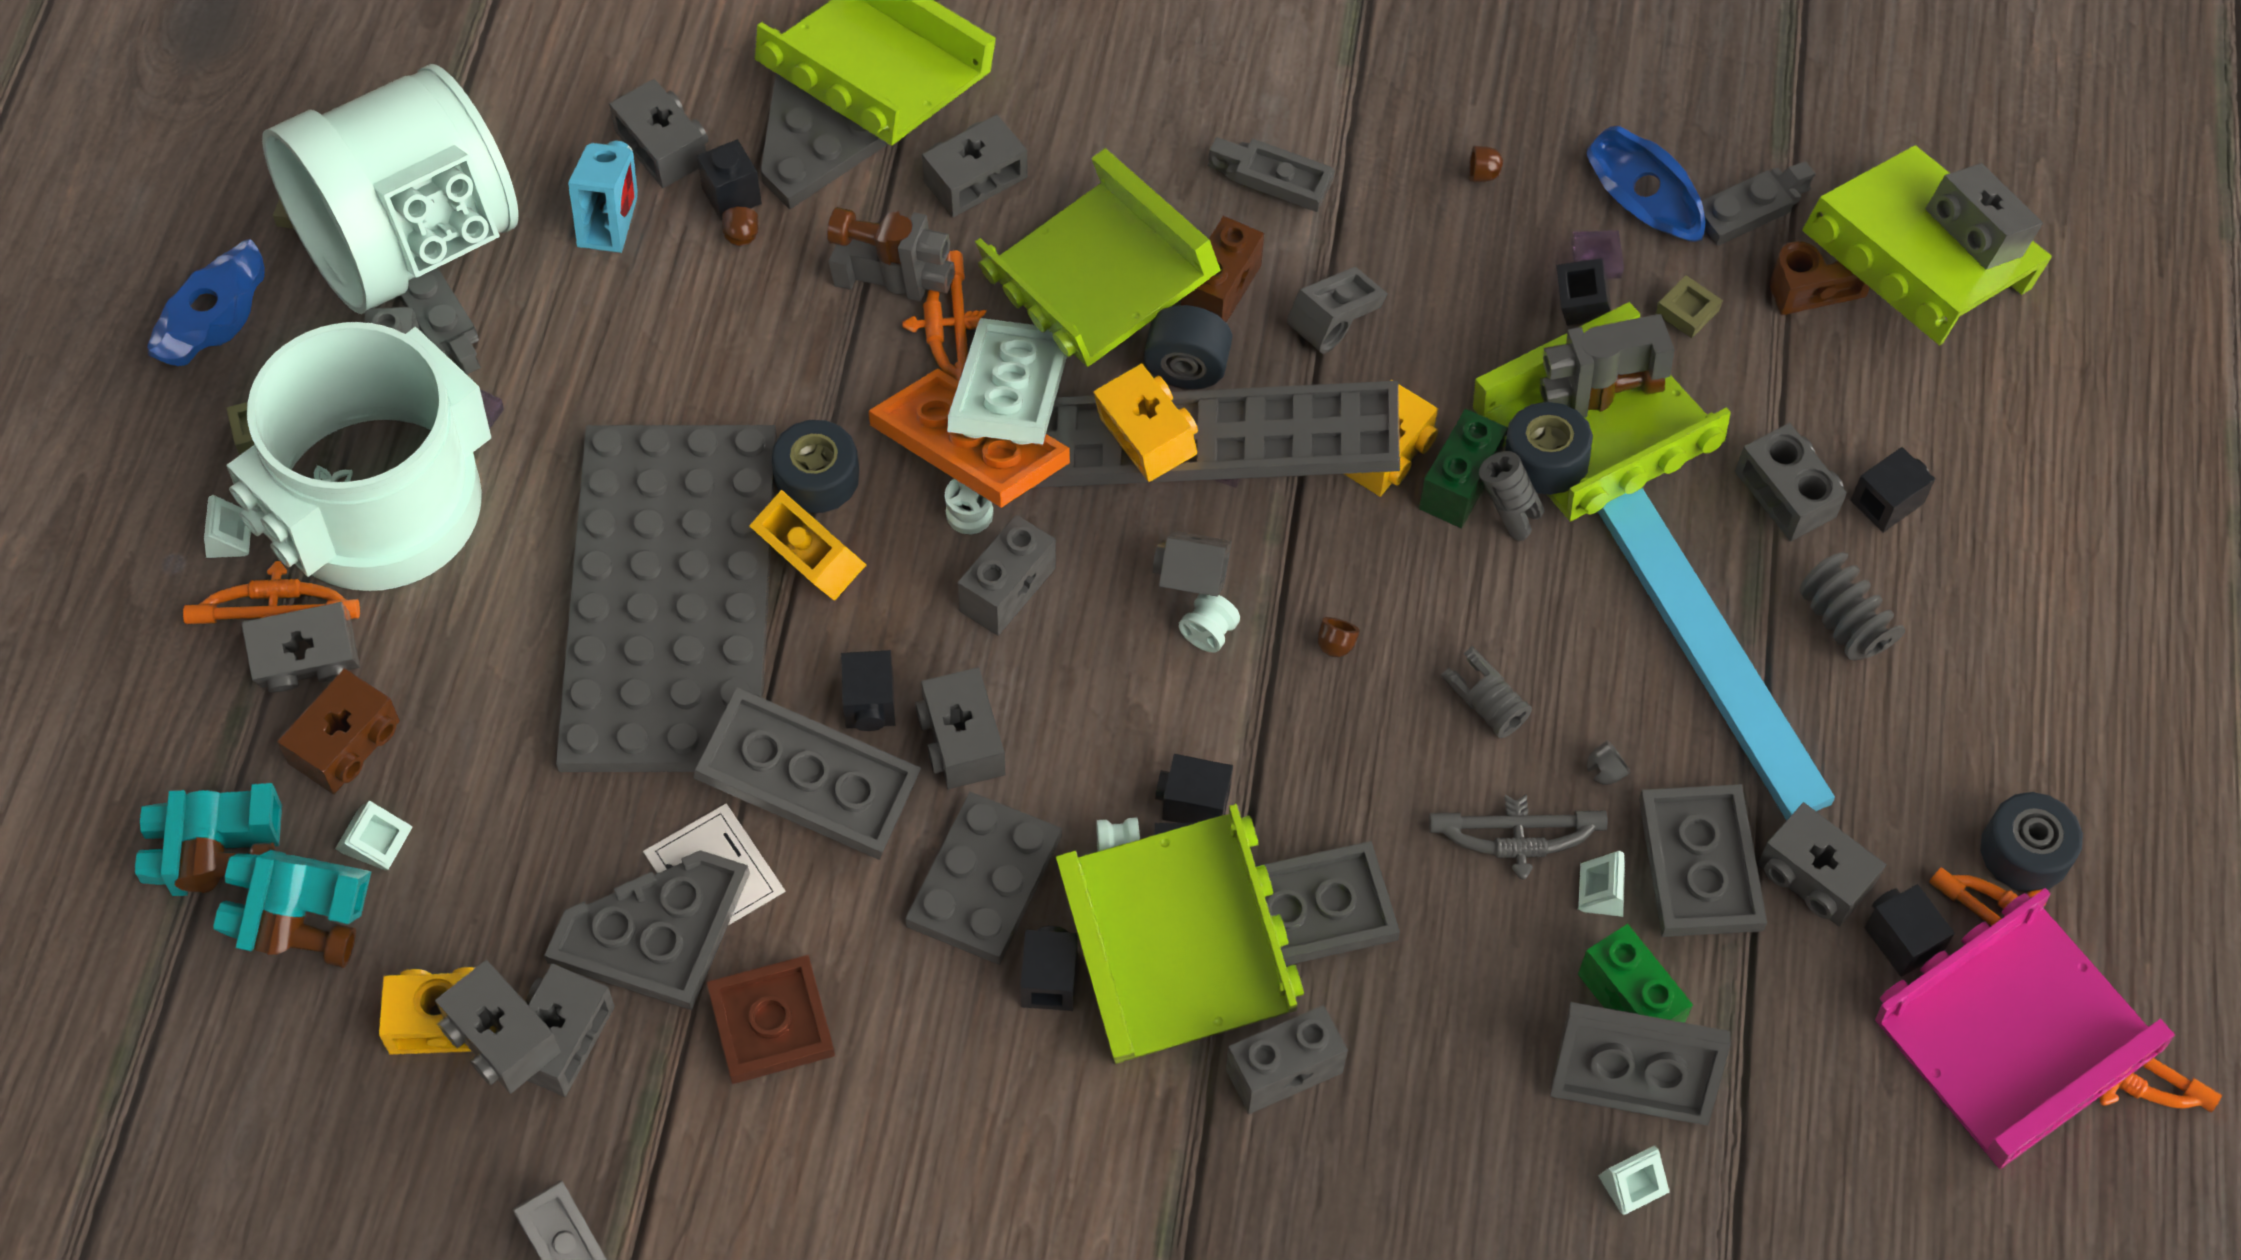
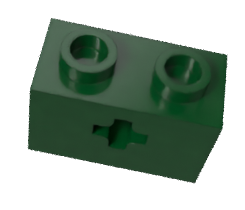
(1454, 478)

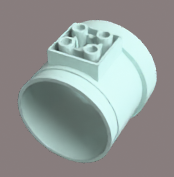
(391, 184)
(374, 528)

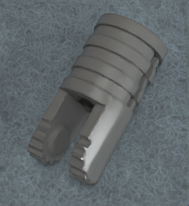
(1511, 492)
(1490, 696)

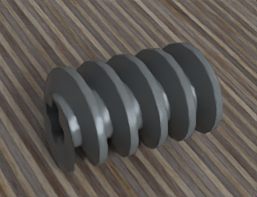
(1847, 610)

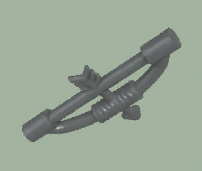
(1517, 817)

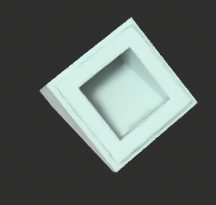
(374, 836)

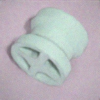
(964, 520)
(1209, 622)
(1113, 835)

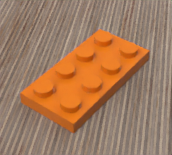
(986, 465)

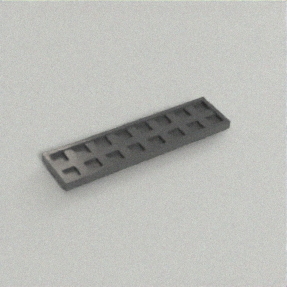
(1246, 434)

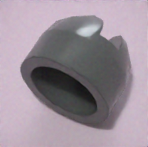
(1610, 762)

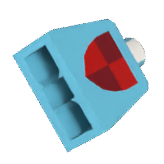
(603, 176)

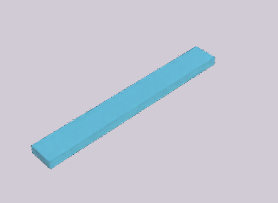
(1715, 654)

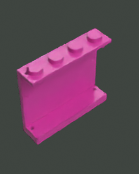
(2017, 1029)

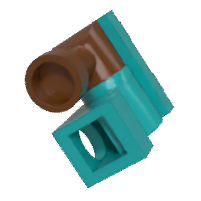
(198, 830)
(278, 899)

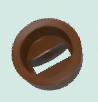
(1484, 164)
(740, 225)
(1337, 636)

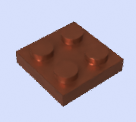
(770, 1019)

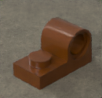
(1805, 281)

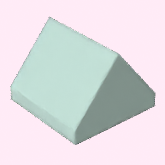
(225, 530)
(1603, 885)
(1636, 1180)

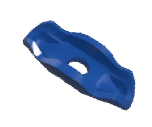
(1624, 158)
(184, 331)

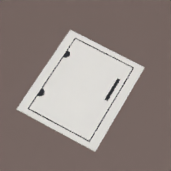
(725, 837)

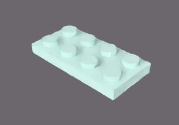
(1007, 383)

